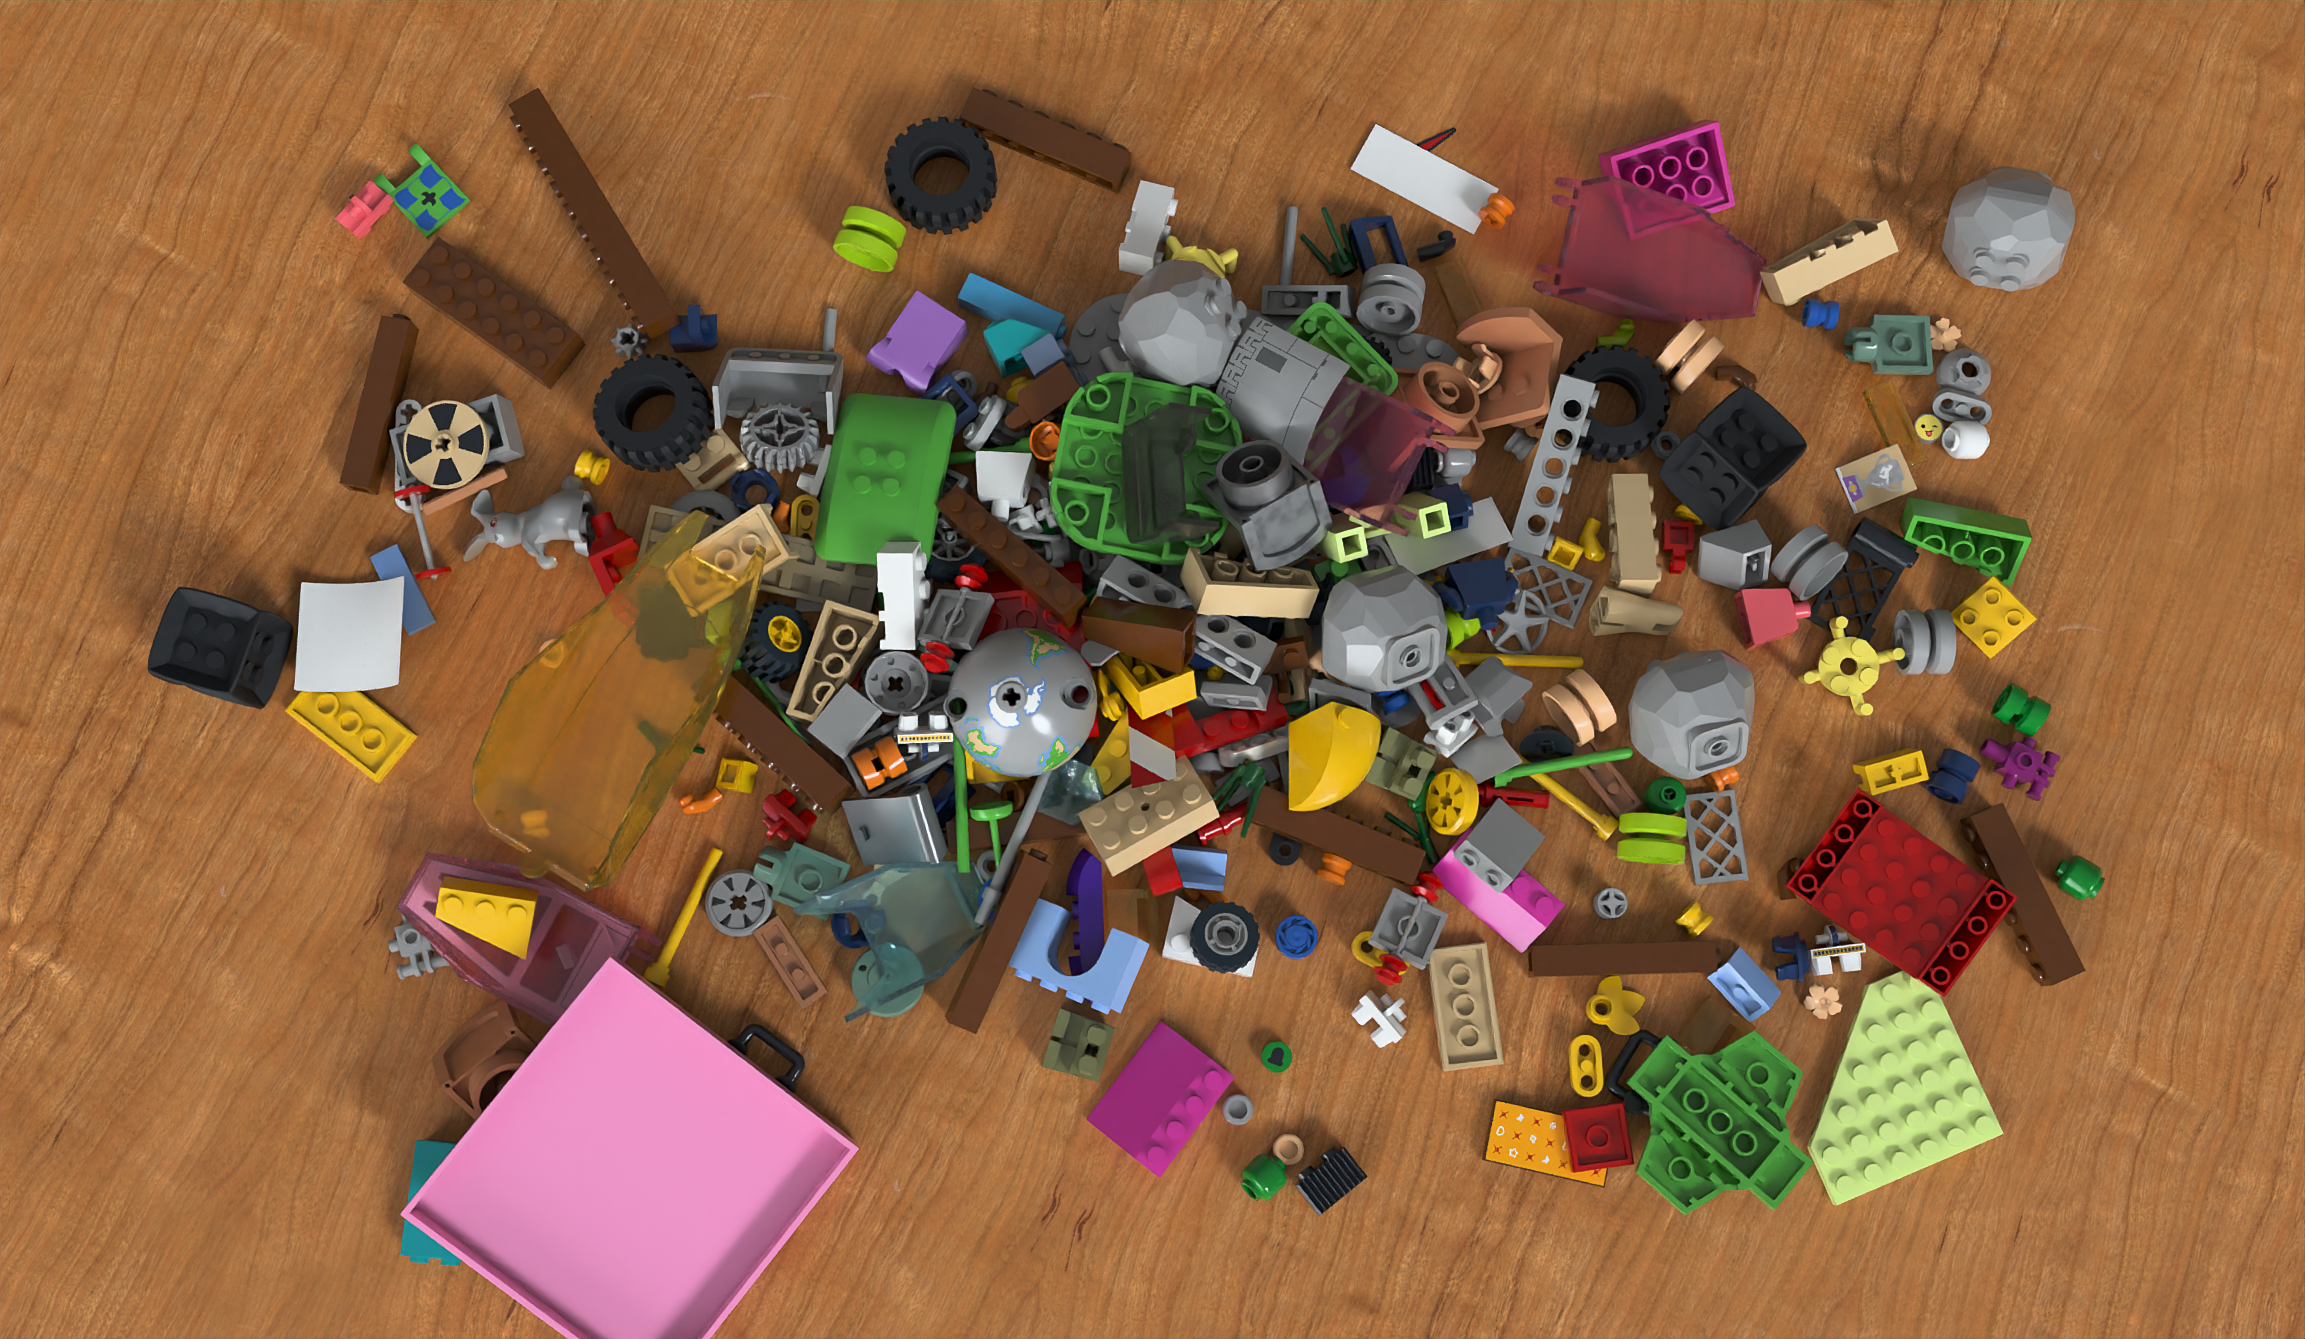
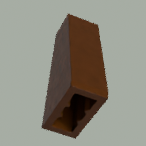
(1143, 630)

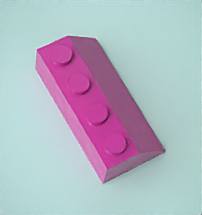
(1515, 914)

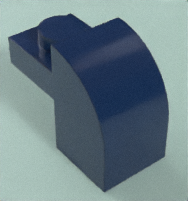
(695, 332)

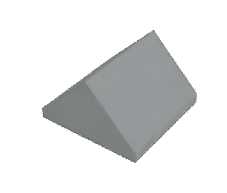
(844, 721)

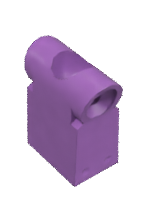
(919, 343)

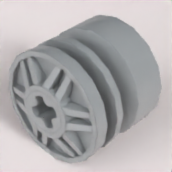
(895, 666)

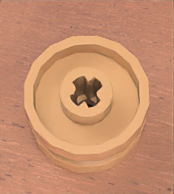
(1684, 354)
(1579, 707)

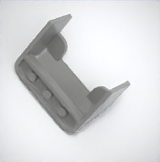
(768, 375)

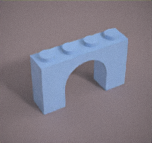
(1104, 984)

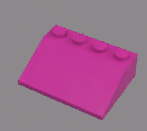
(1678, 163)
(1160, 1098)

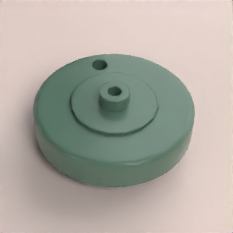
(866, 974)

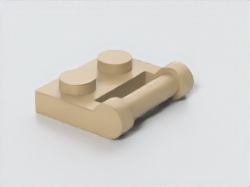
(714, 453)

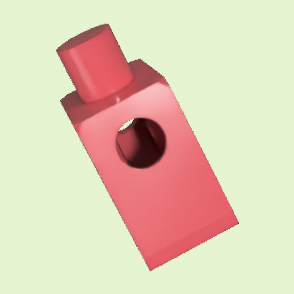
(1768, 614)

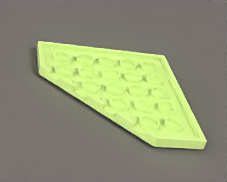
(1898, 1093)

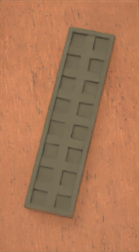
(798, 578)

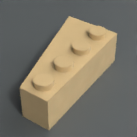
(1828, 259)
(1632, 537)
(1240, 590)
(834, 658)

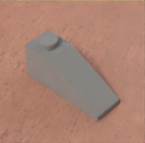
(1296, 299)

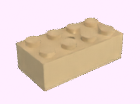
(1129, 834)

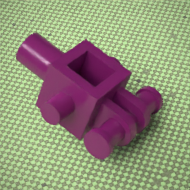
(2020, 763)

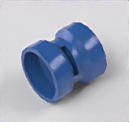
(1817, 313)
(1394, 703)

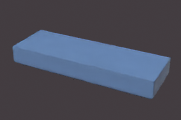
(416, 610)

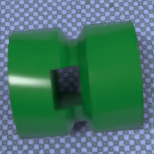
(2024, 712)

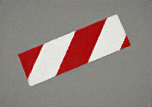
(1151, 748)

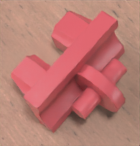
(364, 209)

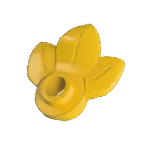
(1112, 703)
(1619, 1006)

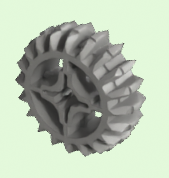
(761, 437)

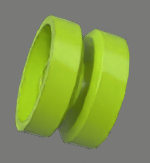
(869, 239)
(1652, 838)

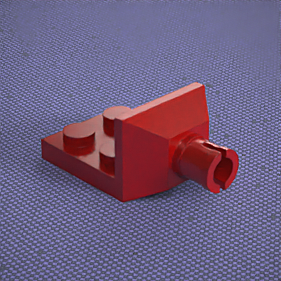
(610, 551)

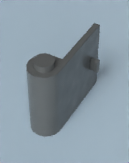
(896, 827)

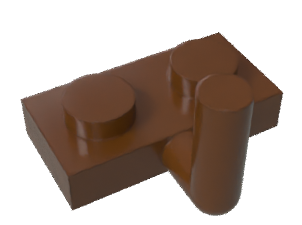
(1287, 656)

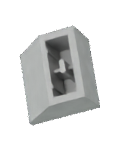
(1735, 556)

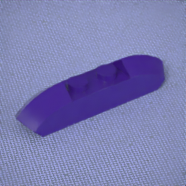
(1086, 883)

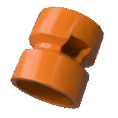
(1045, 440)
(889, 758)

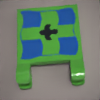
(426, 196)

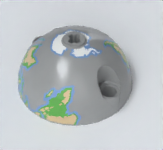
(1042, 726)

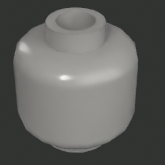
(1454, 463)

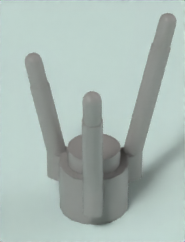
(1055, 551)

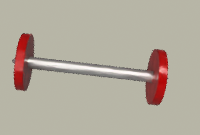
(412, 493)

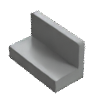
(1236, 693)

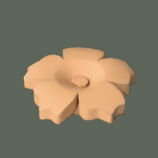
(1944, 337)
(1822, 1000)

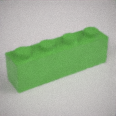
(1968, 536)

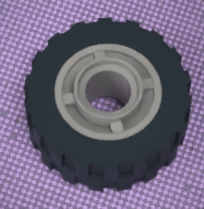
(1229, 919)

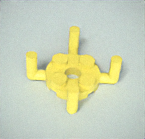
(1219, 263)
(1866, 663)

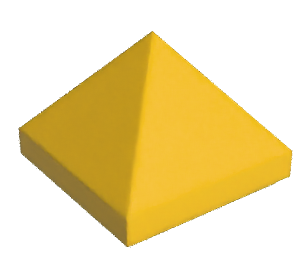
(1564, 553)

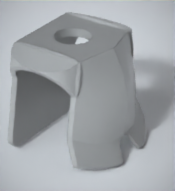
(1498, 694)

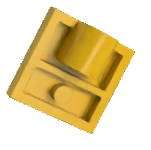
(1992, 616)

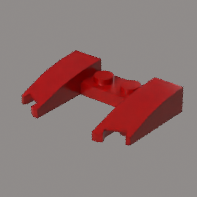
(1223, 728)

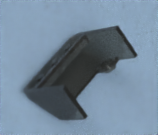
(1155, 476)

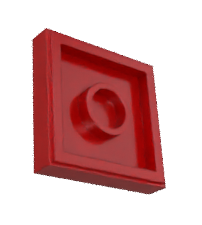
(1597, 1137)

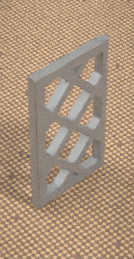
(1563, 575)
(1697, 855)

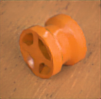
(1496, 210)
(1719, 778)
(1333, 869)

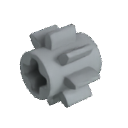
(624, 336)

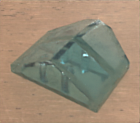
(1070, 791)

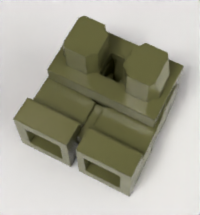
(1401, 764)
(1074, 1035)

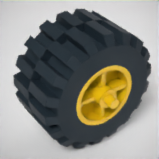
(775, 642)

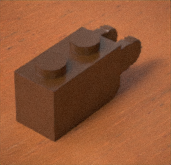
(1043, 398)

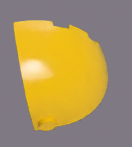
(1330, 754)

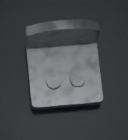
(1270, 502)

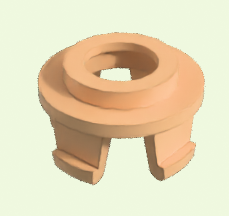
(1486, 364)

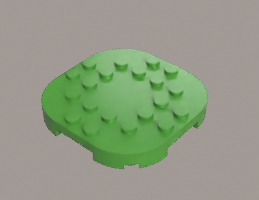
(1089, 466)

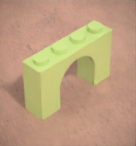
(1349, 535)

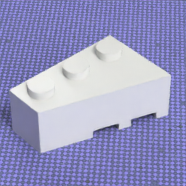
(1147, 228)
(904, 593)
(1178, 937)

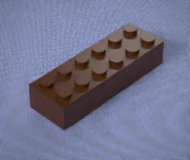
(494, 313)
(781, 748)

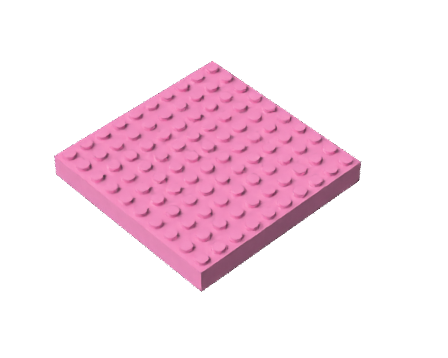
(631, 1171)

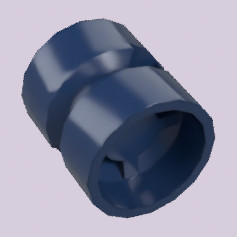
(1953, 775)

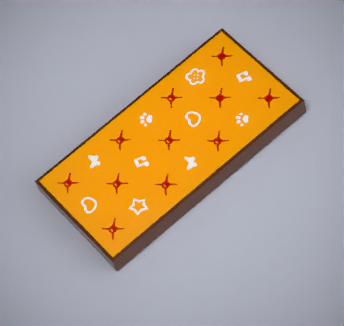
(1532, 1142)

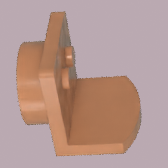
(1529, 368)
(1445, 395)
(482, 1057)

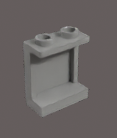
(1499, 846)

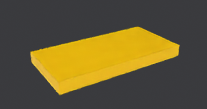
(354, 729)

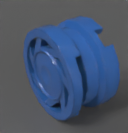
(1296, 937)

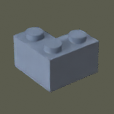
(1049, 352)

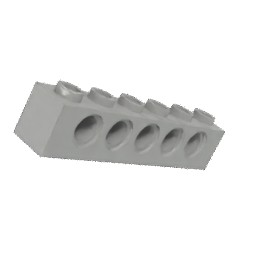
(1567, 389)
(1217, 636)

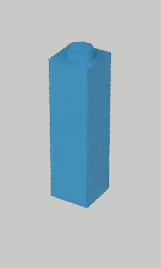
(999, 303)

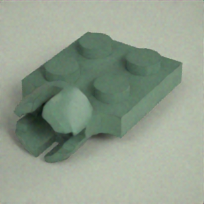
(1892, 344)
(800, 874)

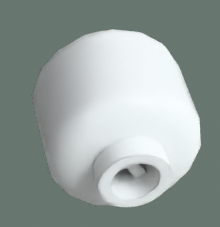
(1965, 439)

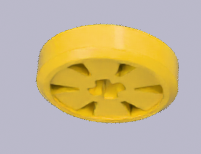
(1452, 801)

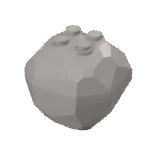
(2009, 229)
(1181, 324)
(1383, 630)
(1693, 712)

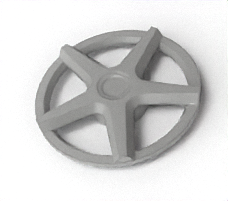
(1517, 622)

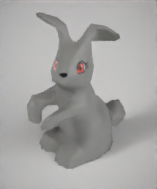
(557, 518)

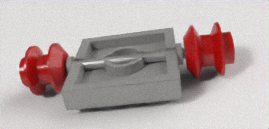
(955, 618)
(1408, 928)

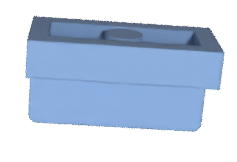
(1201, 866)
(1745, 985)

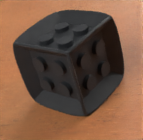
(1732, 458)
(220, 647)

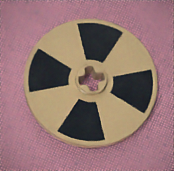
(465, 452)

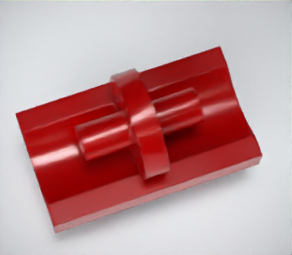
(783, 821)

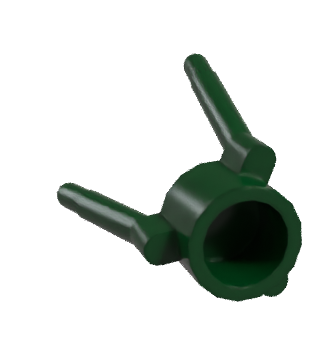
(1343, 260)
(1247, 775)

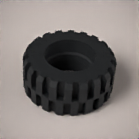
(935, 141)
(1644, 386)
(630, 389)

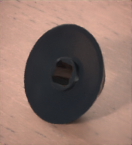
(1546, 744)

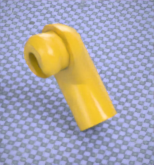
(1588, 540)

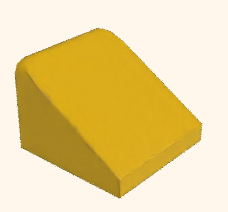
(737, 775)

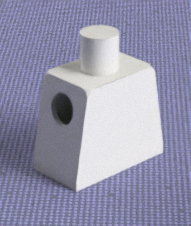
(1004, 480)

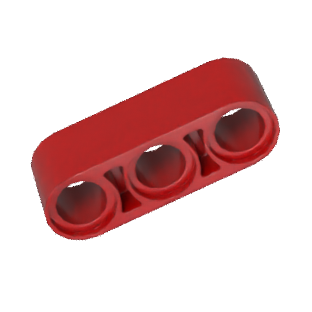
(1162, 872)

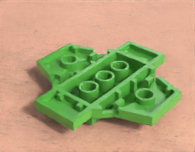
(1719, 1122)

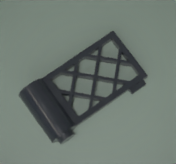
(1883, 549)

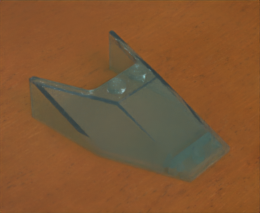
(913, 919)

